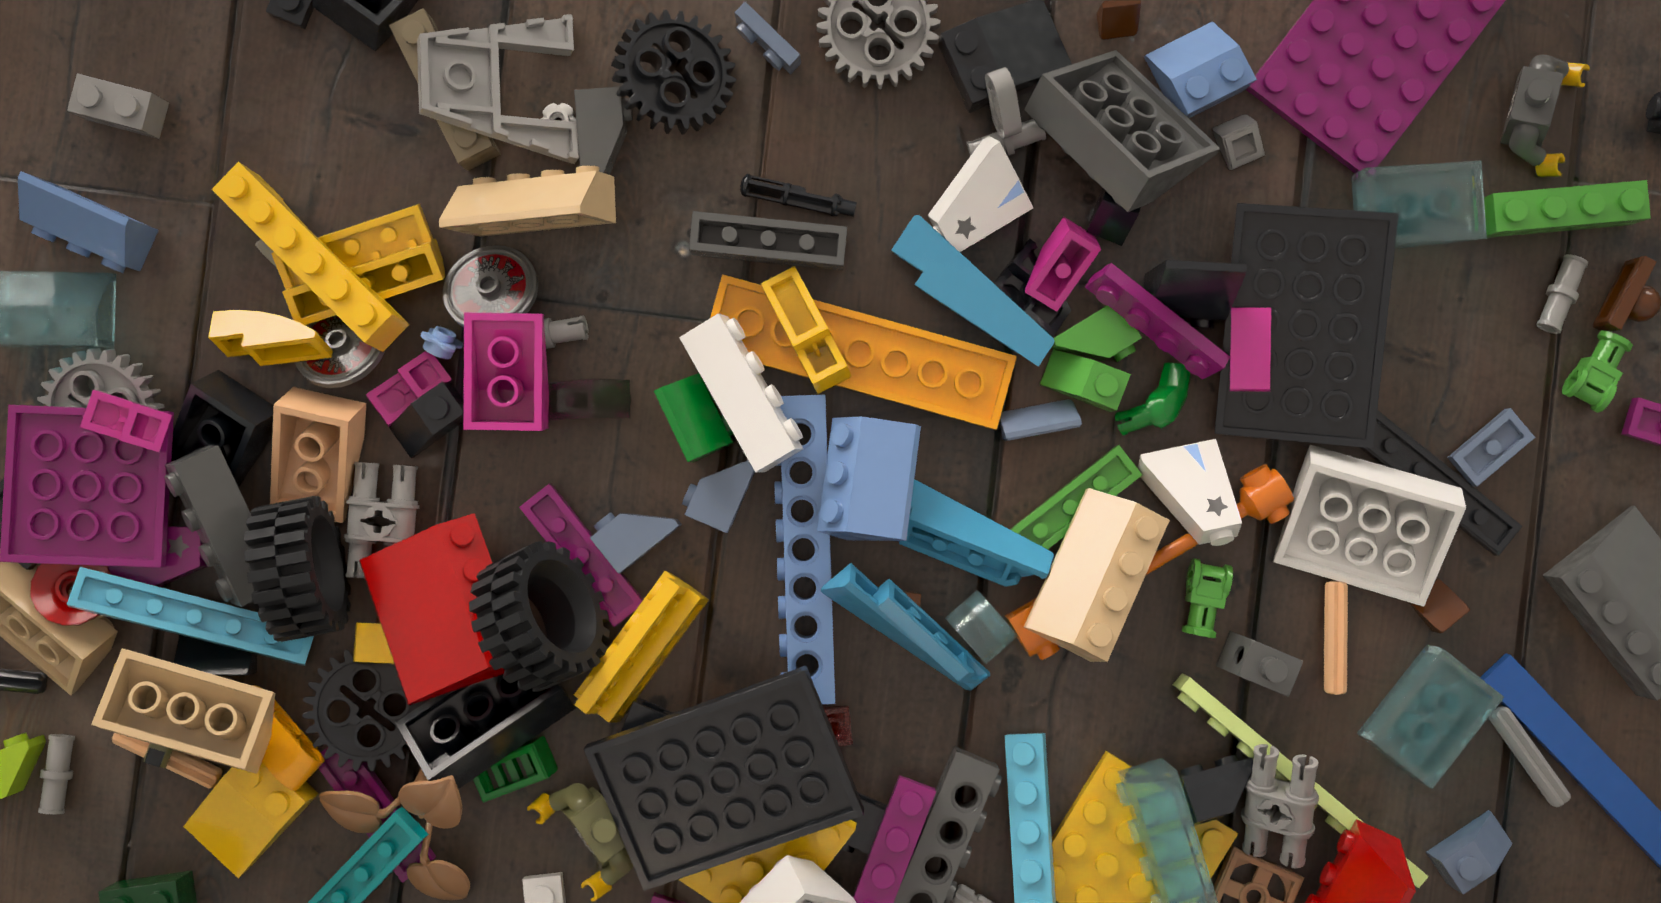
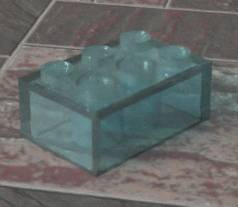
(1430, 715)

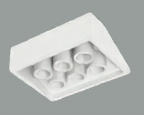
(1369, 525)

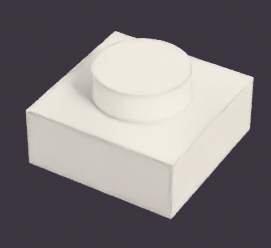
(544, 888)

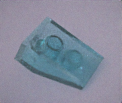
(1433, 200)

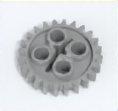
(853, 49)
(109, 376)

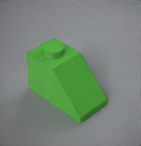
(1099, 337)
(1085, 380)

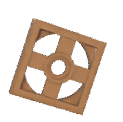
(1262, 876)

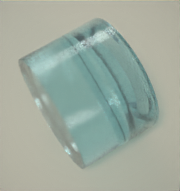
(981, 627)

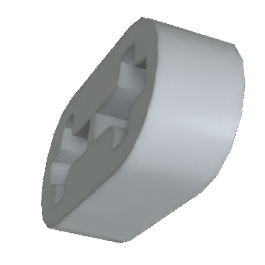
(1003, 103)

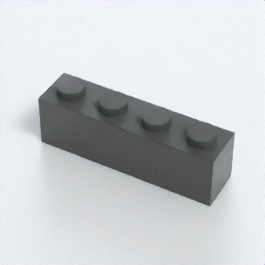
(768, 240)
(217, 514)

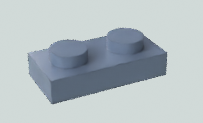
(755, 28)
(1491, 447)

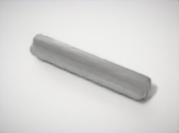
(1529, 756)

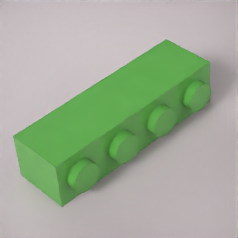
(1566, 208)

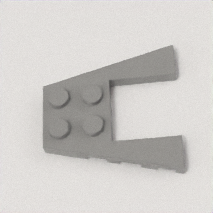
(463, 82)

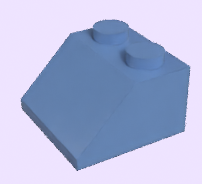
(1200, 69)

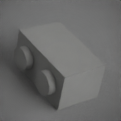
(118, 106)

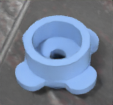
(440, 342)

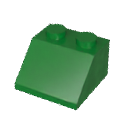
(694, 417)

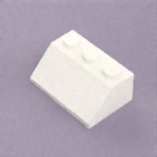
(797, 882)

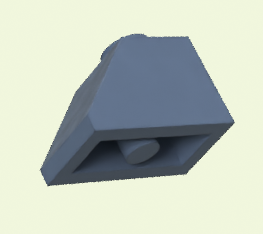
(719, 496)
(630, 536)
(1471, 853)

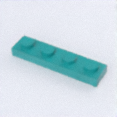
(373, 861)

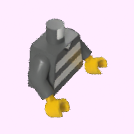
(1534, 107)

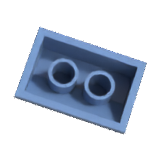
(83, 224)
(869, 479)

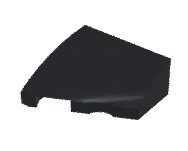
(1014, 281)

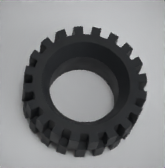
(297, 569)
(565, 604)

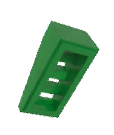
(536, 760)

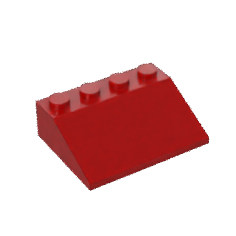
(424, 607)
(1366, 869)

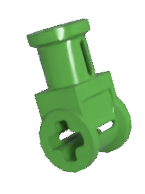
(1597, 376)
(1205, 596)

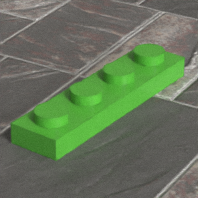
(1052, 518)

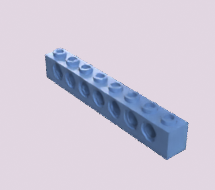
(811, 412)

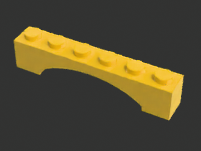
(309, 258)

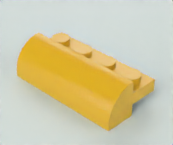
(385, 252)
(640, 648)

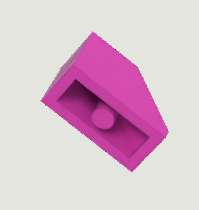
(1062, 263)

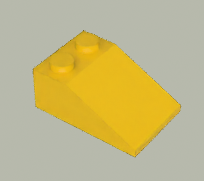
(246, 816)

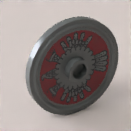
(490, 282)
(350, 357)

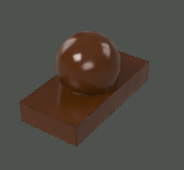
(1629, 297)

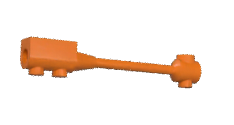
(1261, 497)

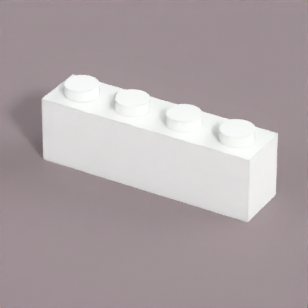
(742, 393)

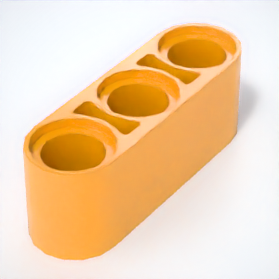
(290, 752)

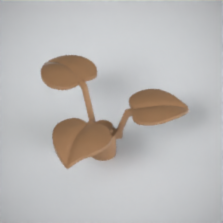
(432, 800)

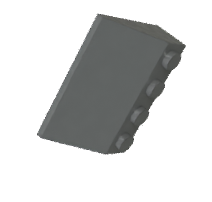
(1119, 128)
(1616, 597)

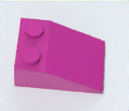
(505, 372)

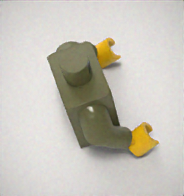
(595, 826)

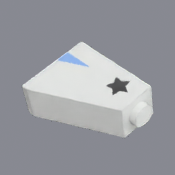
(980, 197)
(1194, 489)

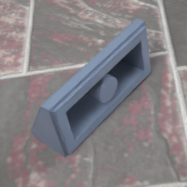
(1039, 420)

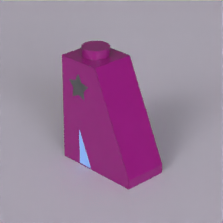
(181, 560)

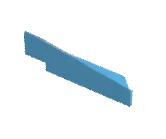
(968, 292)
(970, 540)
(905, 623)

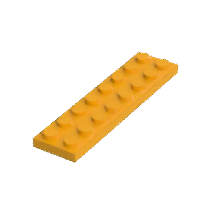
(882, 356)

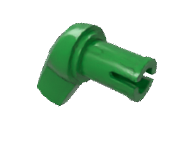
(1162, 404)

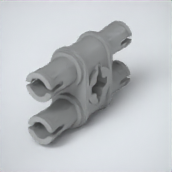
(365, 505)
(1280, 805)

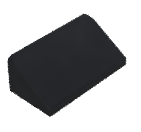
(214, 658)

